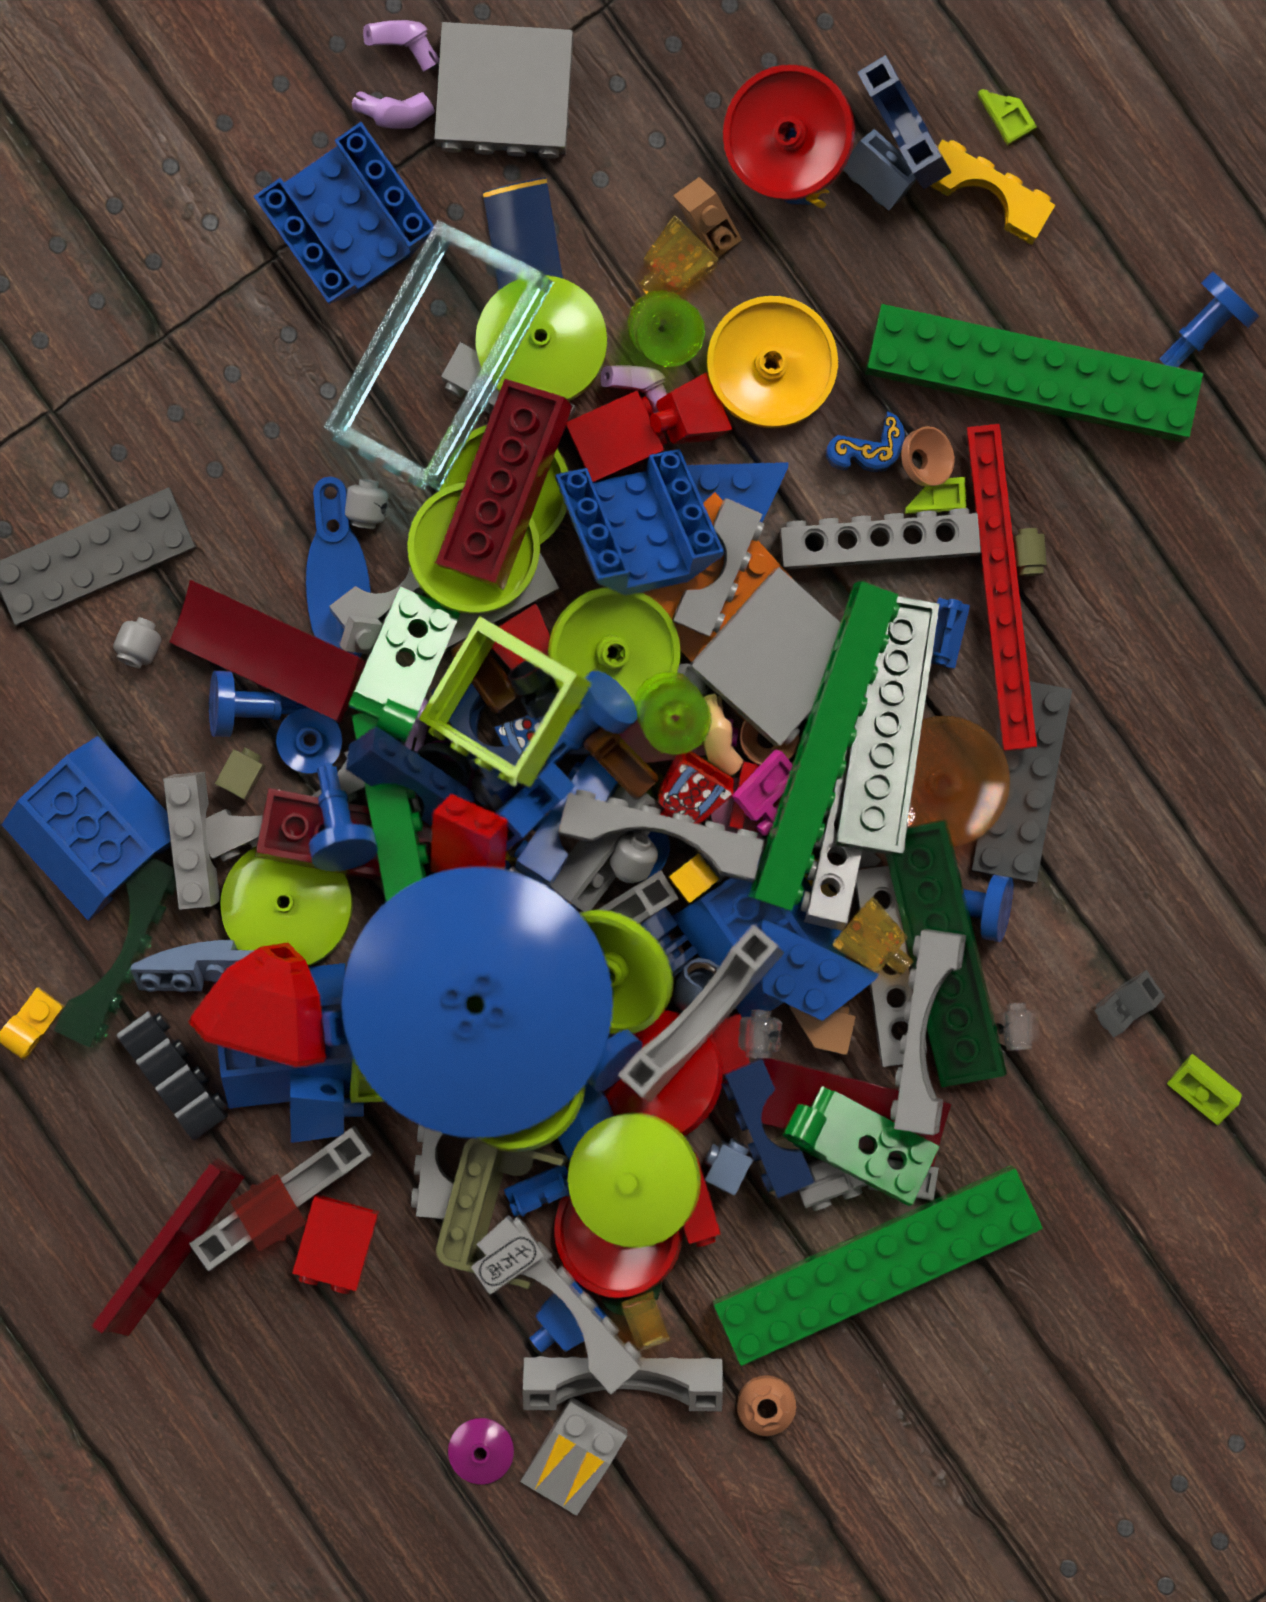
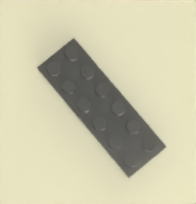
(94, 556)
(1018, 837)

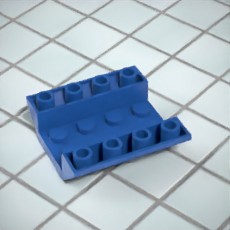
(347, 216)
(642, 526)
(89, 825)
(727, 913)
(260, 1081)

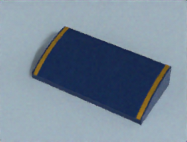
(523, 226)

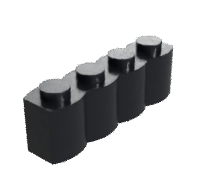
(173, 1075)

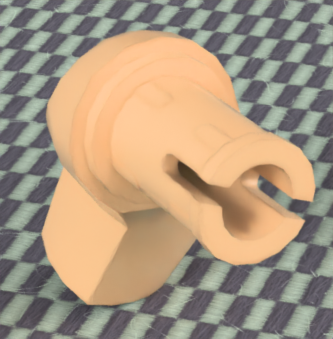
(719, 739)

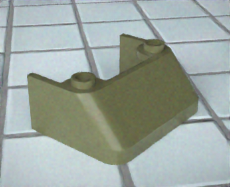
(475, 1198)

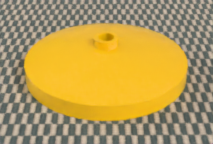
(780, 332)

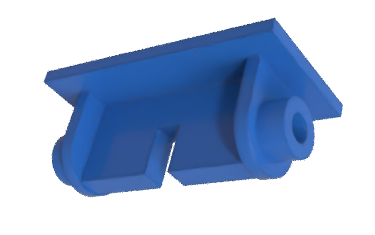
(949, 632)
(538, 1190)

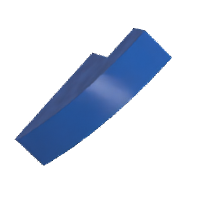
(534, 802)

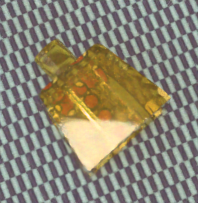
(676, 259)
(874, 939)

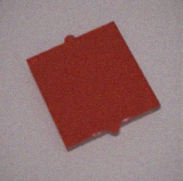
(267, 1212)

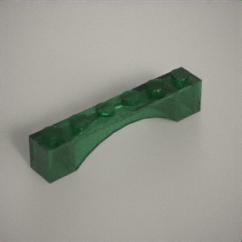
(87, 1014)

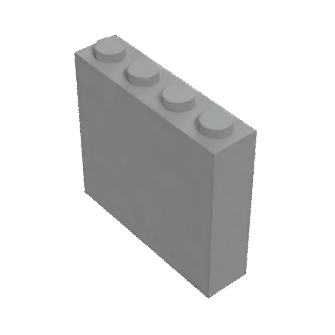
(503, 89)
(771, 657)

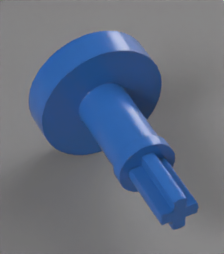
(1209, 320)
(227, 703)
(603, 705)
(342, 843)
(992, 907)
(616, 1055)

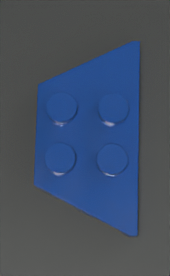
(746, 484)
(811, 975)

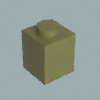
(241, 773)

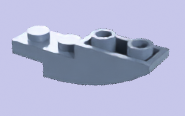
(186, 966)

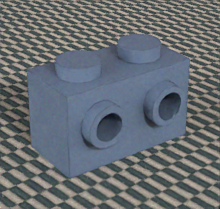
(880, 170)
(727, 1164)

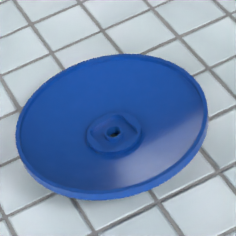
(491, 939)

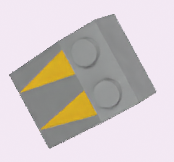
(574, 1455)

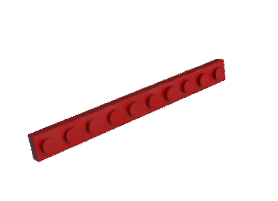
(1001, 588)

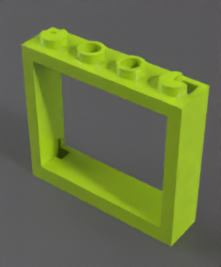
(458, 680)

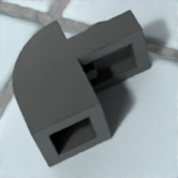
(1128, 1003)

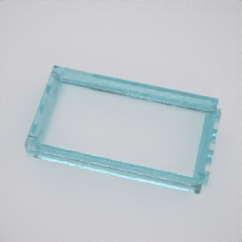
(389, 332)

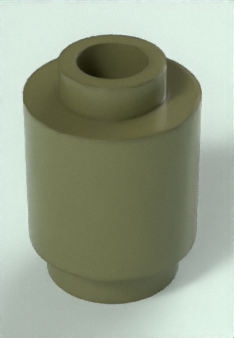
(1030, 552)

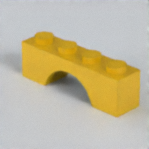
(1023, 209)

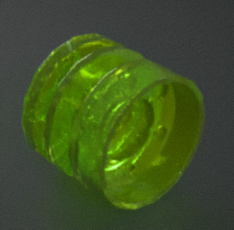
(682, 334)
(668, 695)

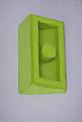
(1205, 1089)

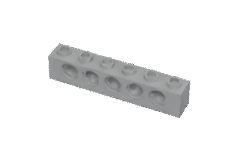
(963, 544)
(866, 885)
(824, 910)

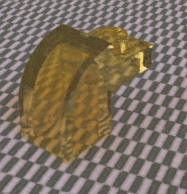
(646, 1321)

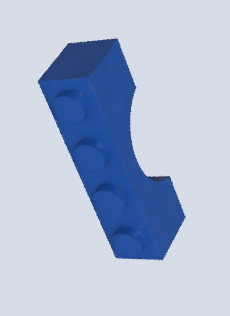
(544, 855)

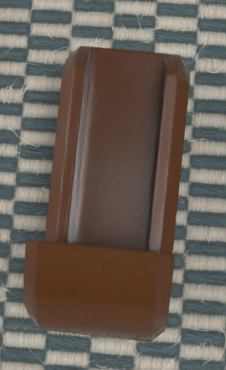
(492, 683)
(621, 762)

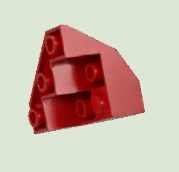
(265, 1008)

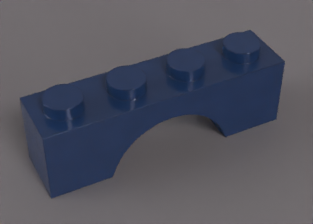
(904, 122)
(466, 719)
(382, 759)
(784, 1167)

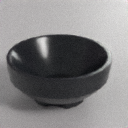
(458, 769)

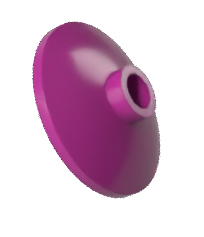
(481, 1434)

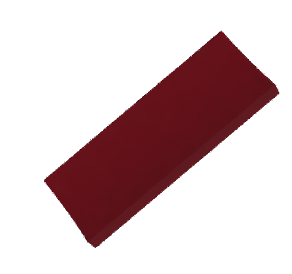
(504, 483)
(267, 651)
(295, 818)
(800, 1084)
(169, 1249)

